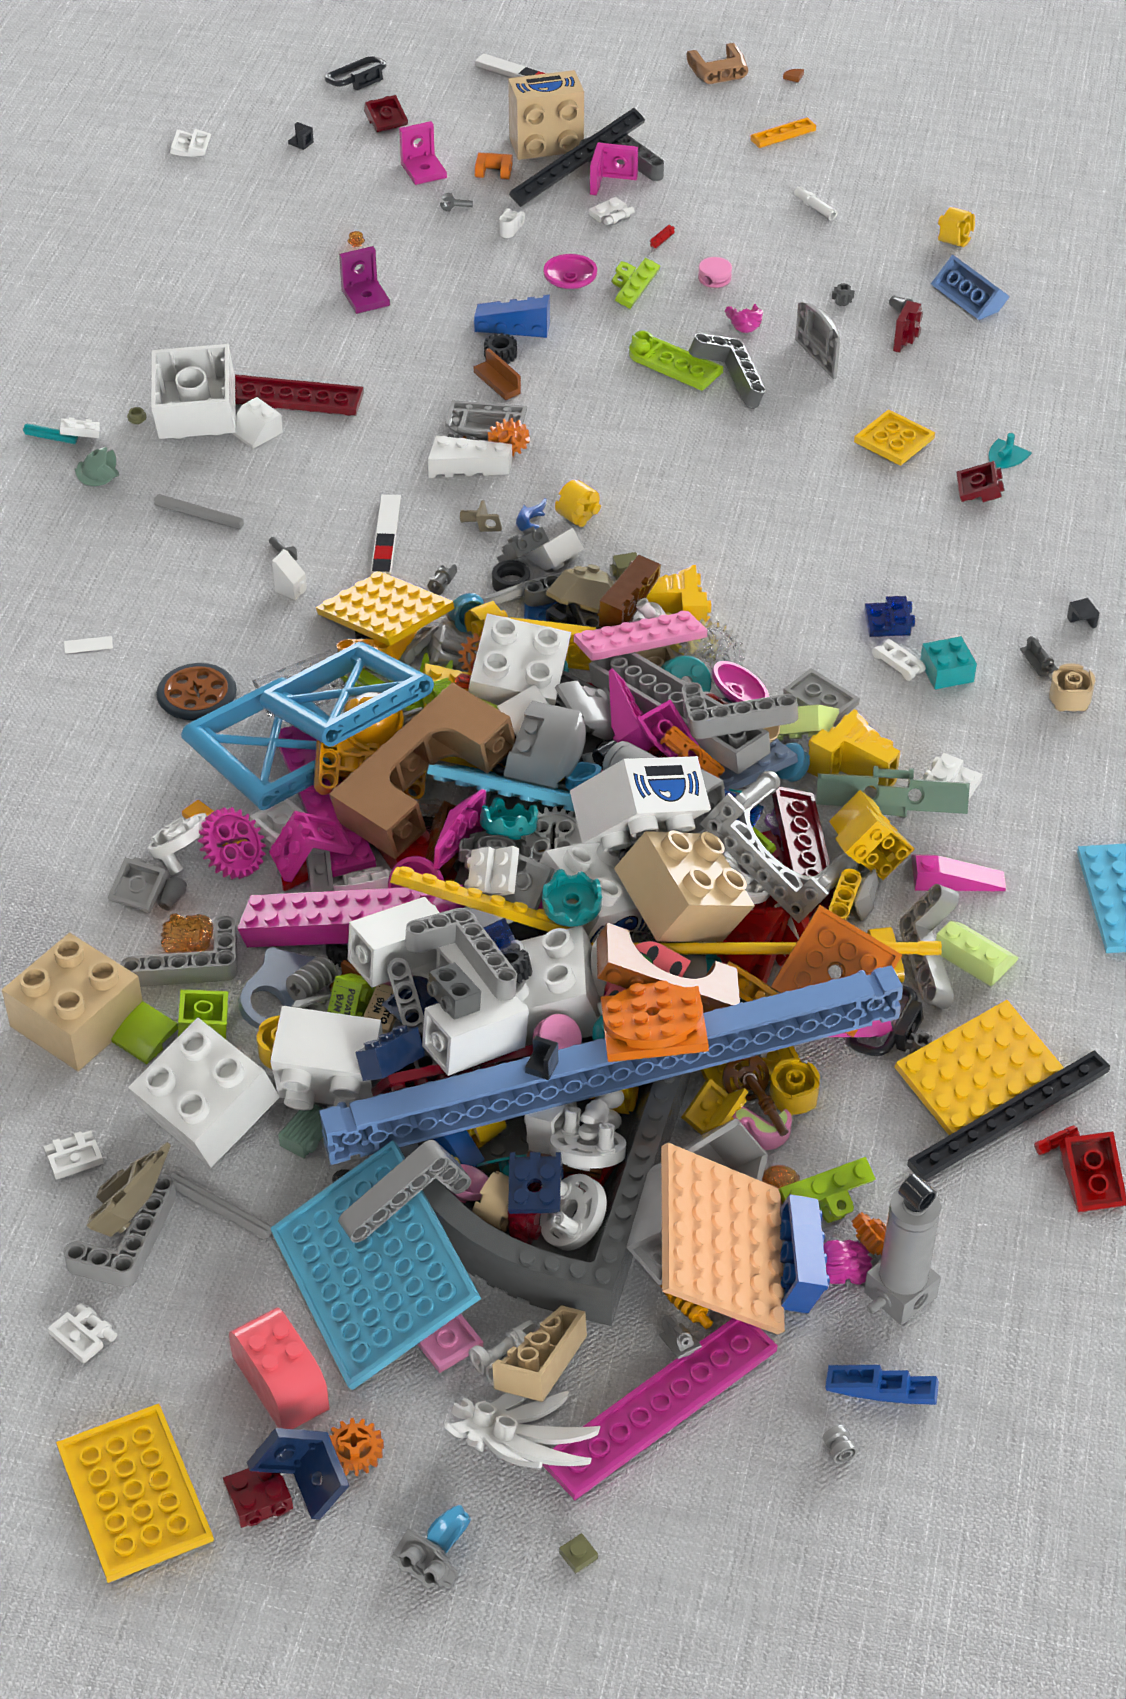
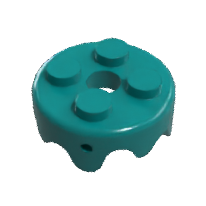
(690, 667)
(509, 822)
(567, 887)

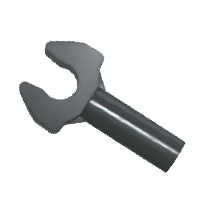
(454, 202)
(279, 547)

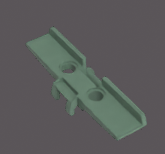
(894, 801)

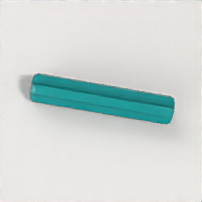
(48, 433)

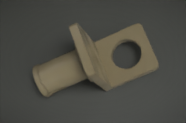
(480, 516)

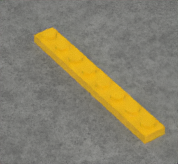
(473, 898)

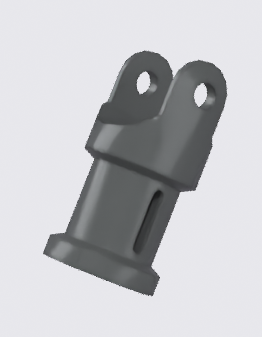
(442, 577)

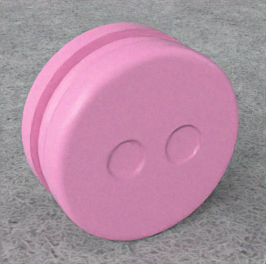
(715, 272)
(559, 1029)

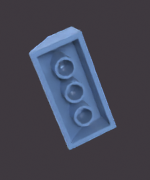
(969, 289)

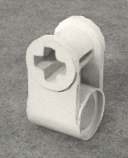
(510, 222)

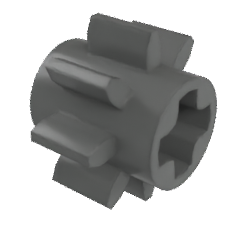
(843, 294)
(918, 1041)

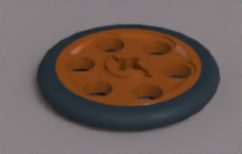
(176, 706)

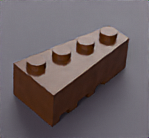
(633, 585)
(436, 829)

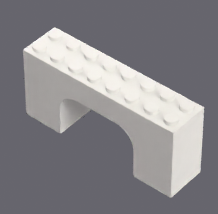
(452, 1043)

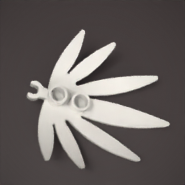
(504, 1435)

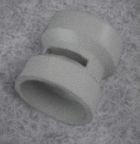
(841, 1446)

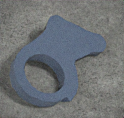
(271, 978)

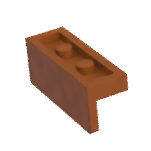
(499, 376)

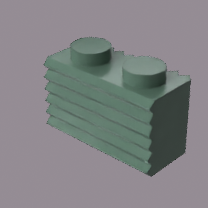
(302, 1132)

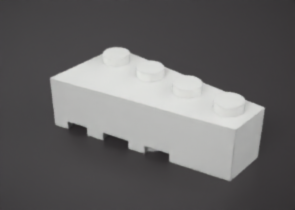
(469, 457)

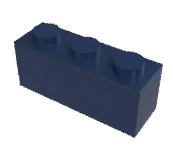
(389, 1053)

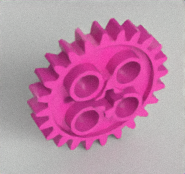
(232, 859)

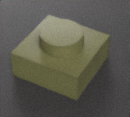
(578, 1553)

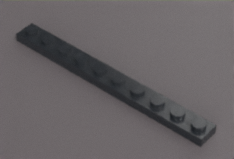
(576, 157)
(1008, 1116)

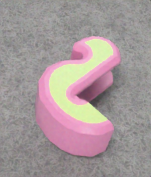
(762, 1130)

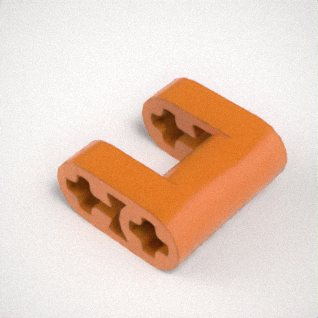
(494, 161)

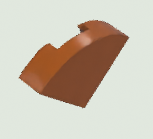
(793, 75)

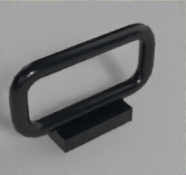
(359, 78)
(908, 1023)

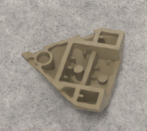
(581, 586)
(127, 1193)

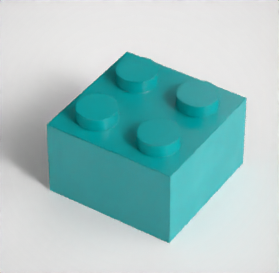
(948, 662)

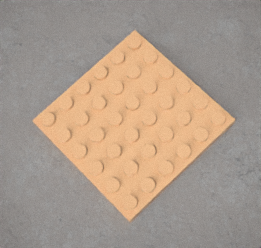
(721, 1239)

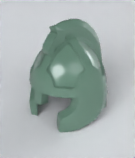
(97, 468)

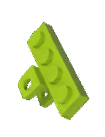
(634, 280)
(832, 1188)

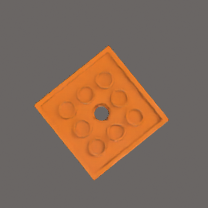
(830, 942)
(653, 1021)

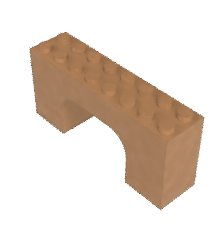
(449, 726)

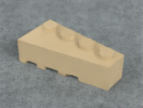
(543, 1355)

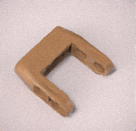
(721, 70)

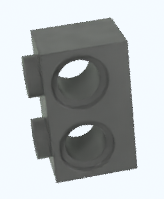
(454, 991)

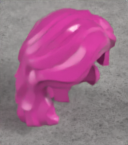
(745, 320)
(847, 1261)

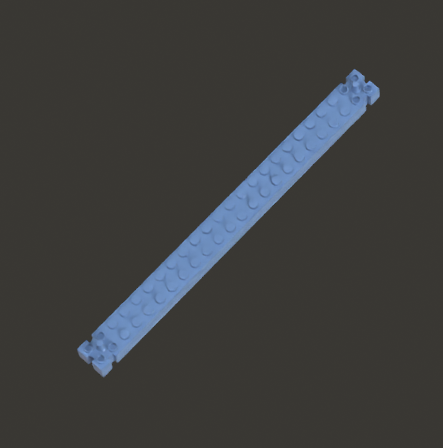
(584, 1069)

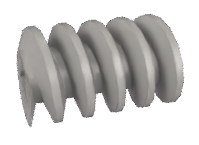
(311, 978)

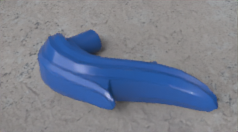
(527, 513)

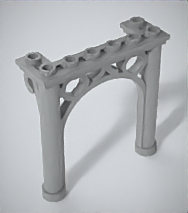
(793, 891)

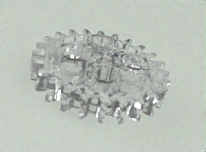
(723, 647)

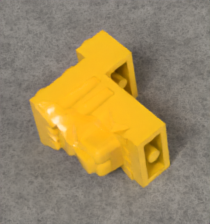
(681, 593)
(852, 750)
(869, 836)

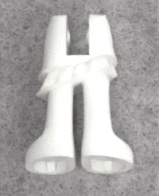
(600, 1112)
(484, 1359)

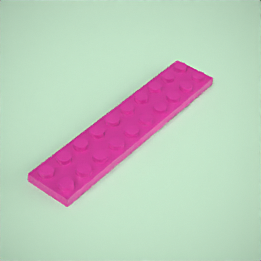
(322, 806)
(663, 1403)

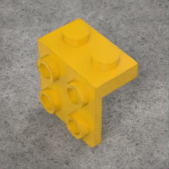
(713, 1107)

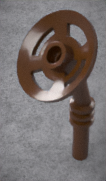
(758, 1087)

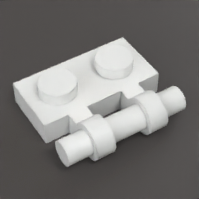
(611, 211)
(79, 427)
(74, 1159)
(77, 1338)

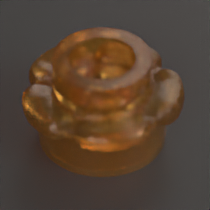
(356, 239)

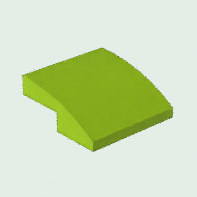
(144, 1032)

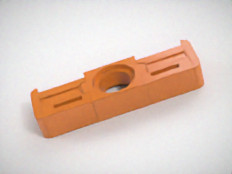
(681, 744)

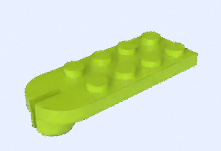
(672, 361)

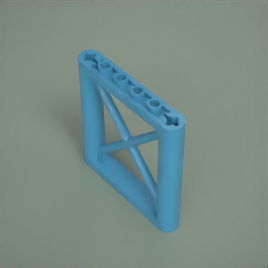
(406, 688)
(203, 739)

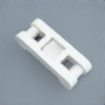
(899, 659)

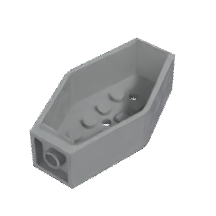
(727, 1145)

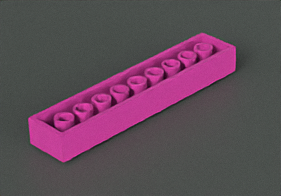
(319, 916)

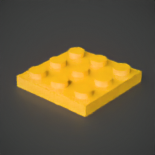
(894, 437)

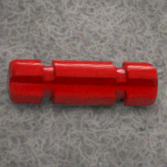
(662, 236)
(1052, 1141)

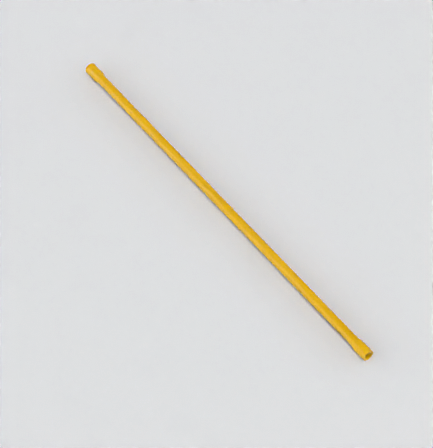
(919, 948)

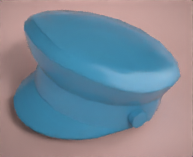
(462, 605)
(798, 770)
(582, 773)
(448, 1527)

